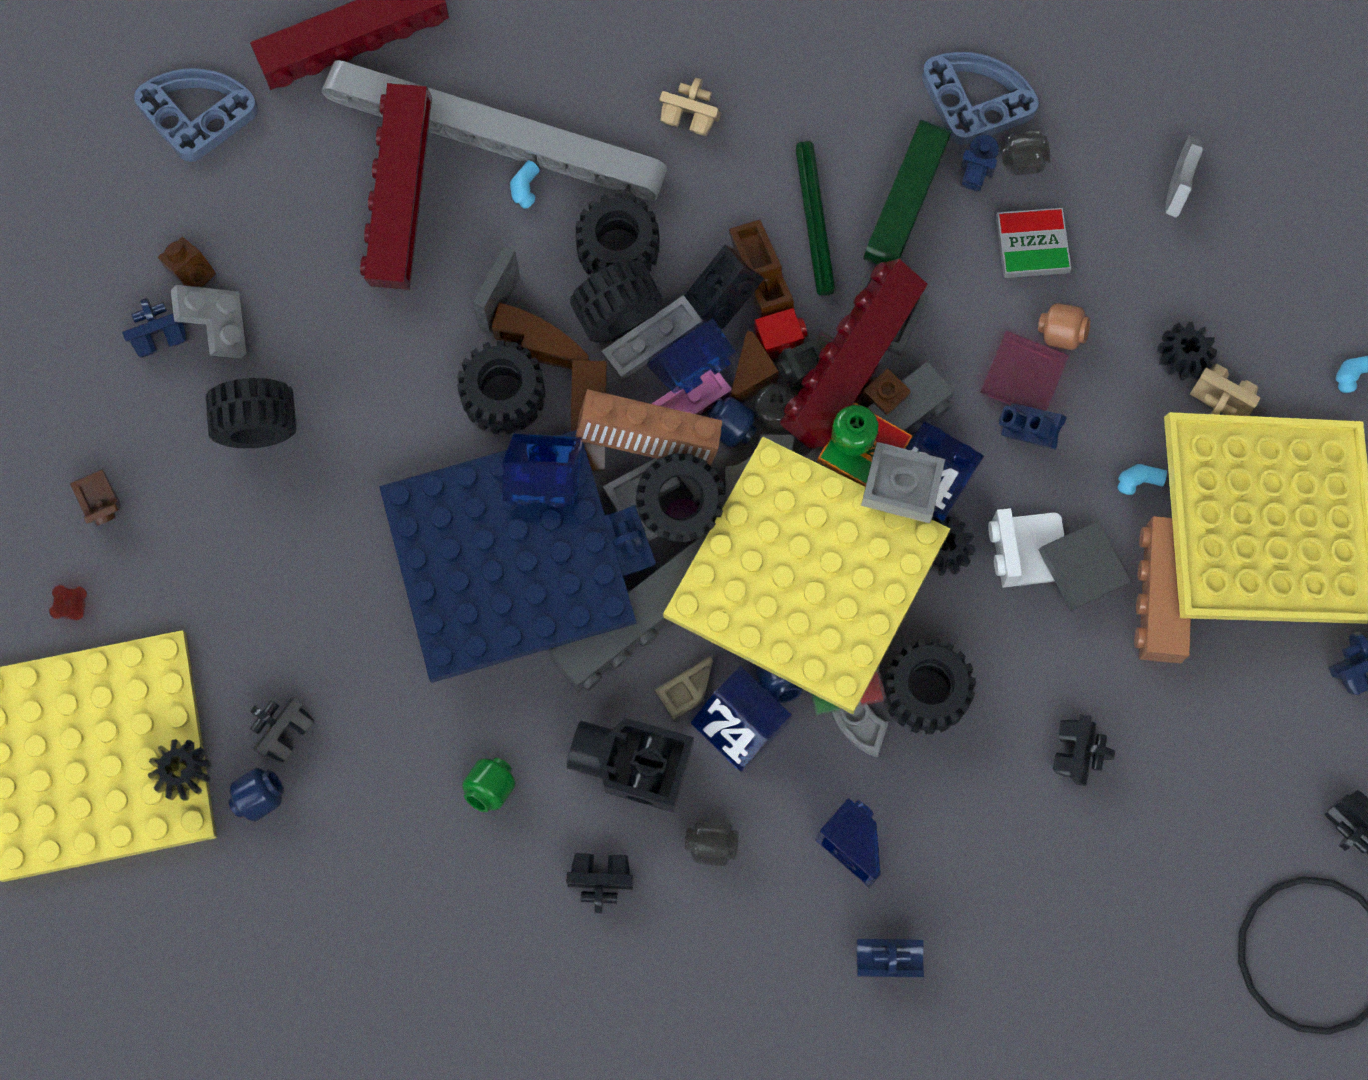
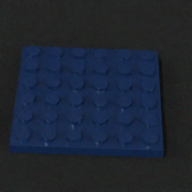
(498, 574)

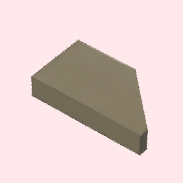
(686, 690)

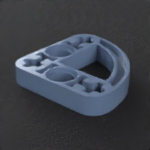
(974, 116)
(185, 130)

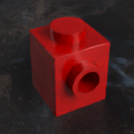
(780, 332)

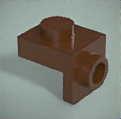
(187, 263)
(885, 392)
(96, 497)

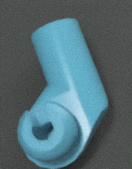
(520, 184)
(1350, 373)
(1137, 475)

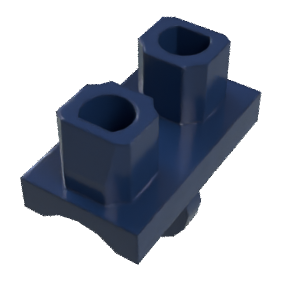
(979, 162)
(141, 336)
(1031, 425)
(629, 540)
(1353, 669)
(890, 958)

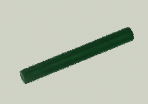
(815, 218)

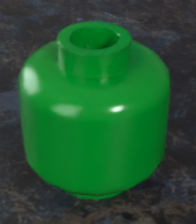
(855, 430)
(488, 784)

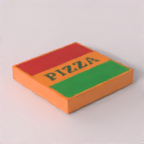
(858, 467)

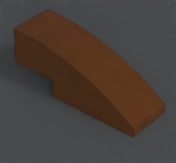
(757, 252)
(537, 335)
(590, 376)

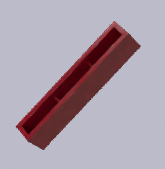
(341, 35)
(397, 186)
(853, 353)

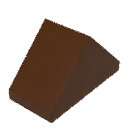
(753, 370)

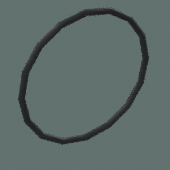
(1242, 945)

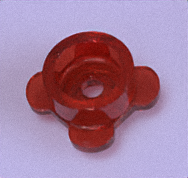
(75, 609)

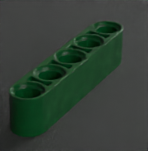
(907, 193)

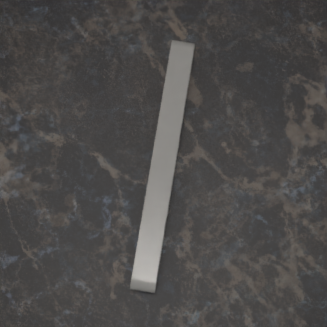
(508, 134)

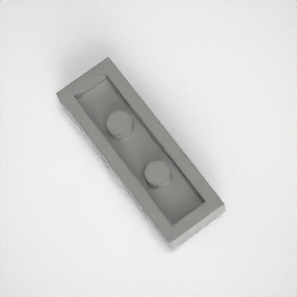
(651, 338)

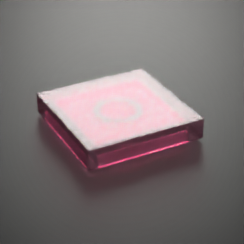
(1024, 372)

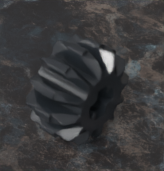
(1186, 338)
(959, 550)
(170, 762)

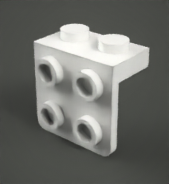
(1018, 543)

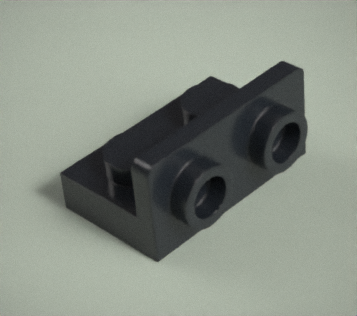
(723, 287)

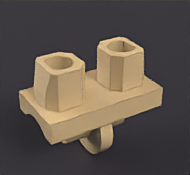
(675, 105)
(1223, 395)

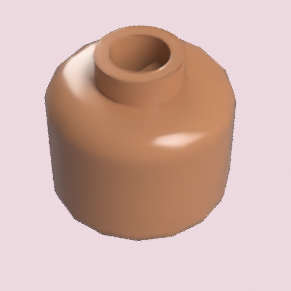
(1064, 326)

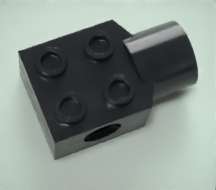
(633, 760)

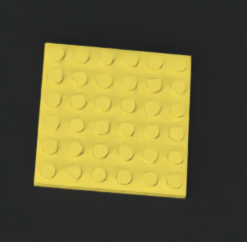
(1269, 517)
(805, 576)
(80, 754)

